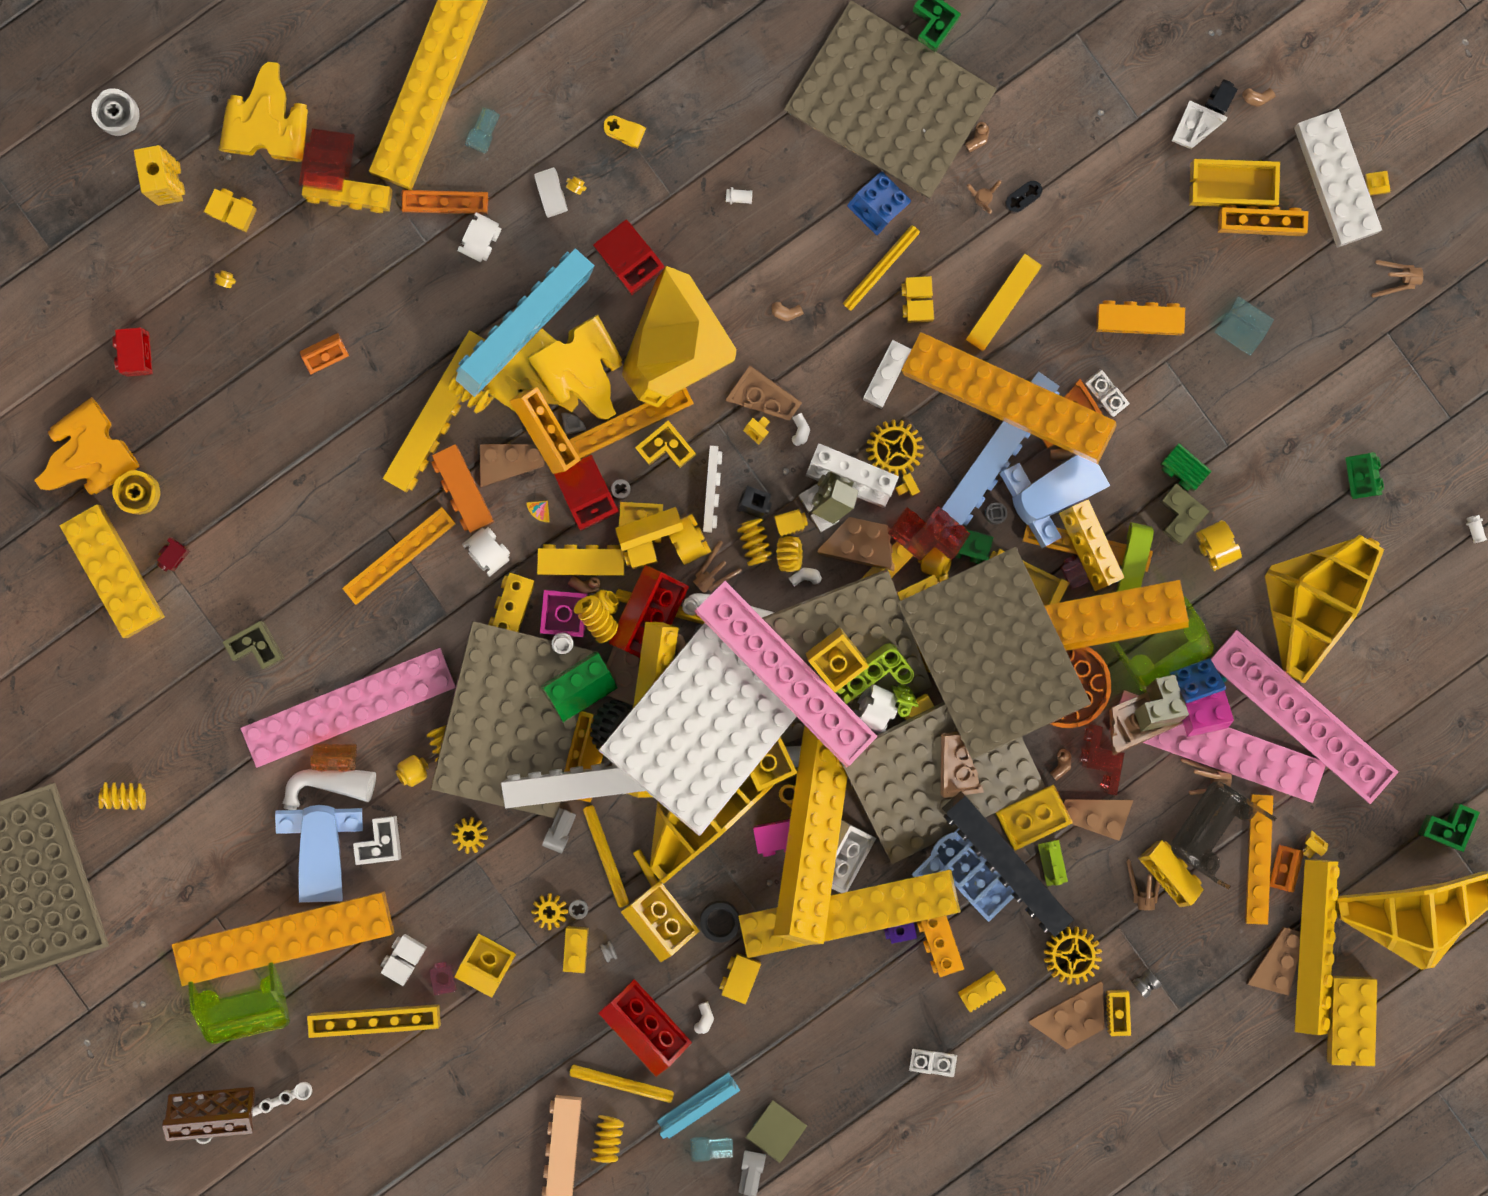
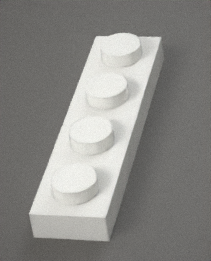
(713, 479)

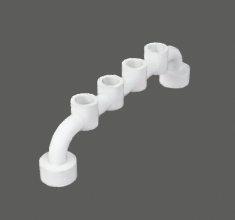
(301, 1091)

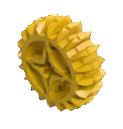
(904, 433)
(1072, 965)

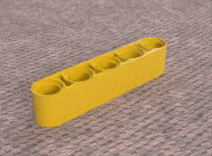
(1003, 302)

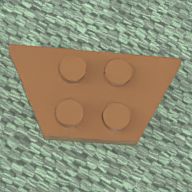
(860, 543)
(1125, 727)
(1074, 1017)

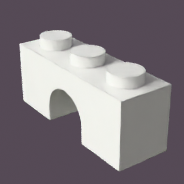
(887, 374)

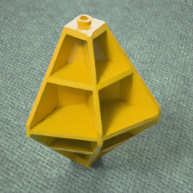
(675, 340)
(1318, 599)
(677, 844)
(1420, 920)

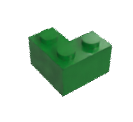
(940, 20)
(1454, 832)

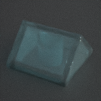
(1244, 326)

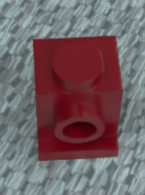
(171, 555)

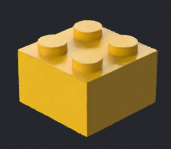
(837, 659)

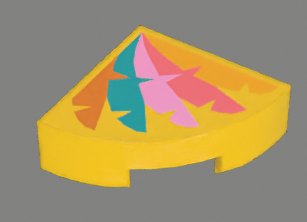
(539, 510)

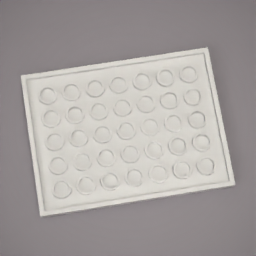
(699, 730)

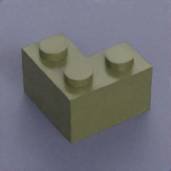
(834, 497)
(1187, 514)
(256, 640)
(1166, 705)

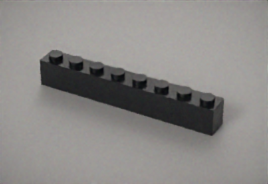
(1007, 863)

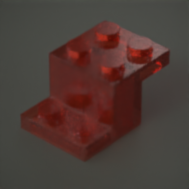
(327, 160)
(935, 530)
(1102, 759)

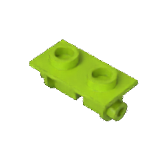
(905, 699)
(1052, 863)

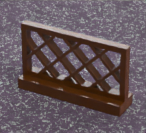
(210, 1124)

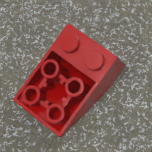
(629, 257)
(586, 493)

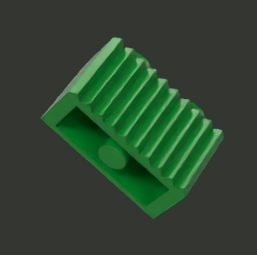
(1185, 468)

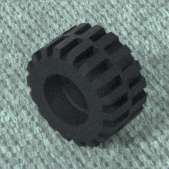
(608, 720)

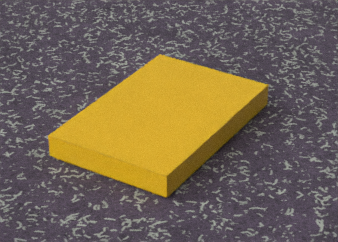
(649, 528)
(1034, 817)

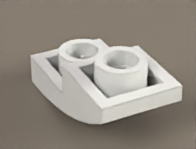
(550, 192)
(1106, 393)
(933, 1062)

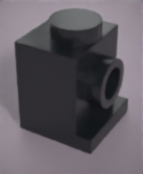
(1222, 97)
(756, 496)

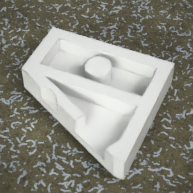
(1196, 125)

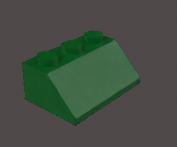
(579, 686)

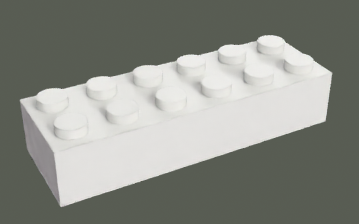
(1337, 178)

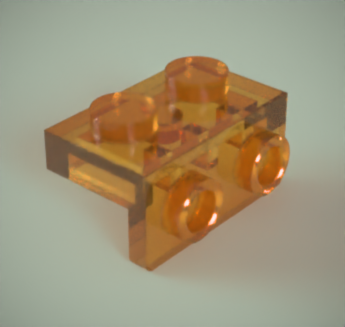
(334, 757)

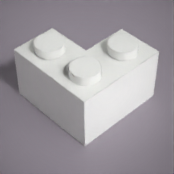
(385, 843)

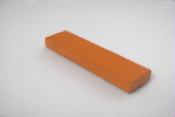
(444, 202)

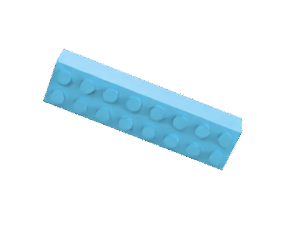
(524, 322)

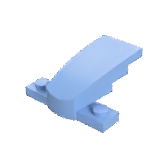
(1052, 493)
(319, 847)
(969, 874)

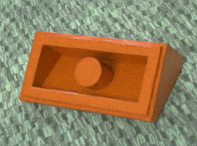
(324, 353)
(1286, 868)

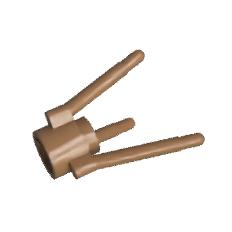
(984, 196)
(1410, 275)
(705, 580)
(1215, 775)
(1146, 899)

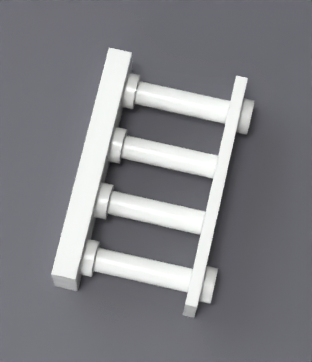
(871, 482)

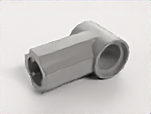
(558, 834)
(751, 1168)

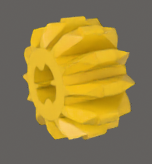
(789, 554)
(468, 827)
(554, 906)

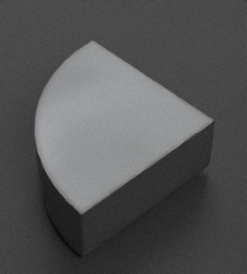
(572, 423)

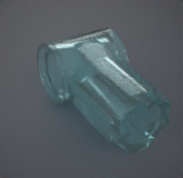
(481, 135)
(706, 1149)

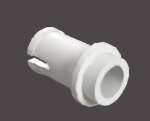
(738, 196)
(1476, 528)

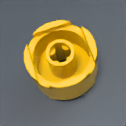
(129, 502)
(689, 541)
(1219, 545)

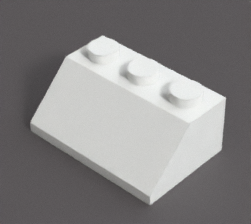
(851, 853)

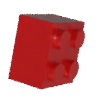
(133, 352)

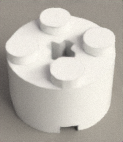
(106, 104)
(478, 238)
(486, 551)
(876, 708)

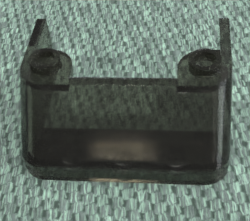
(1207, 825)

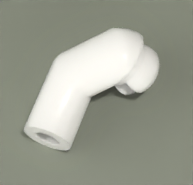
(802, 432)
(806, 574)
(706, 1020)

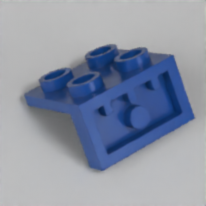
(878, 203)
(1199, 680)

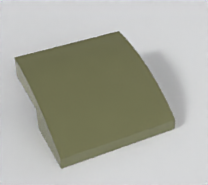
(776, 1131)

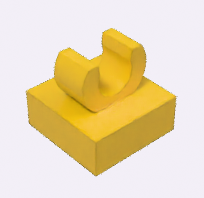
(1377, 183)
(757, 430)
(909, 485)
(1314, 845)

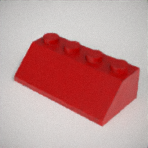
(652, 600)
(645, 1028)

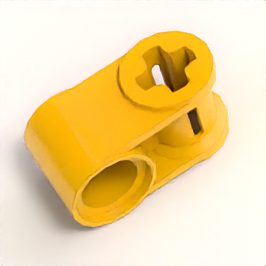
(628, 132)

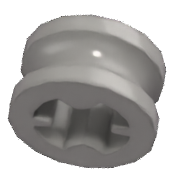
(621, 495)
(576, 903)
(608, 951)

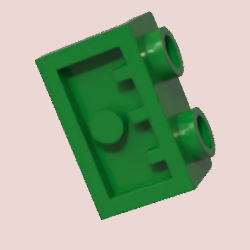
(1364, 475)
(976, 547)

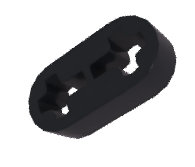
(1026, 200)

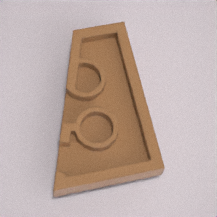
(507, 460)
(1099, 816)

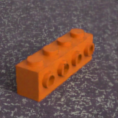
(463, 489)

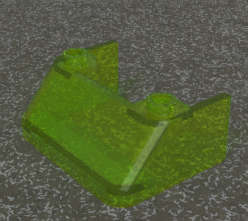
(1194, 651)
(242, 1013)

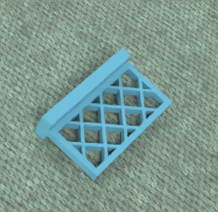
(697, 1105)

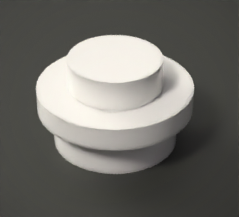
(562, 643)

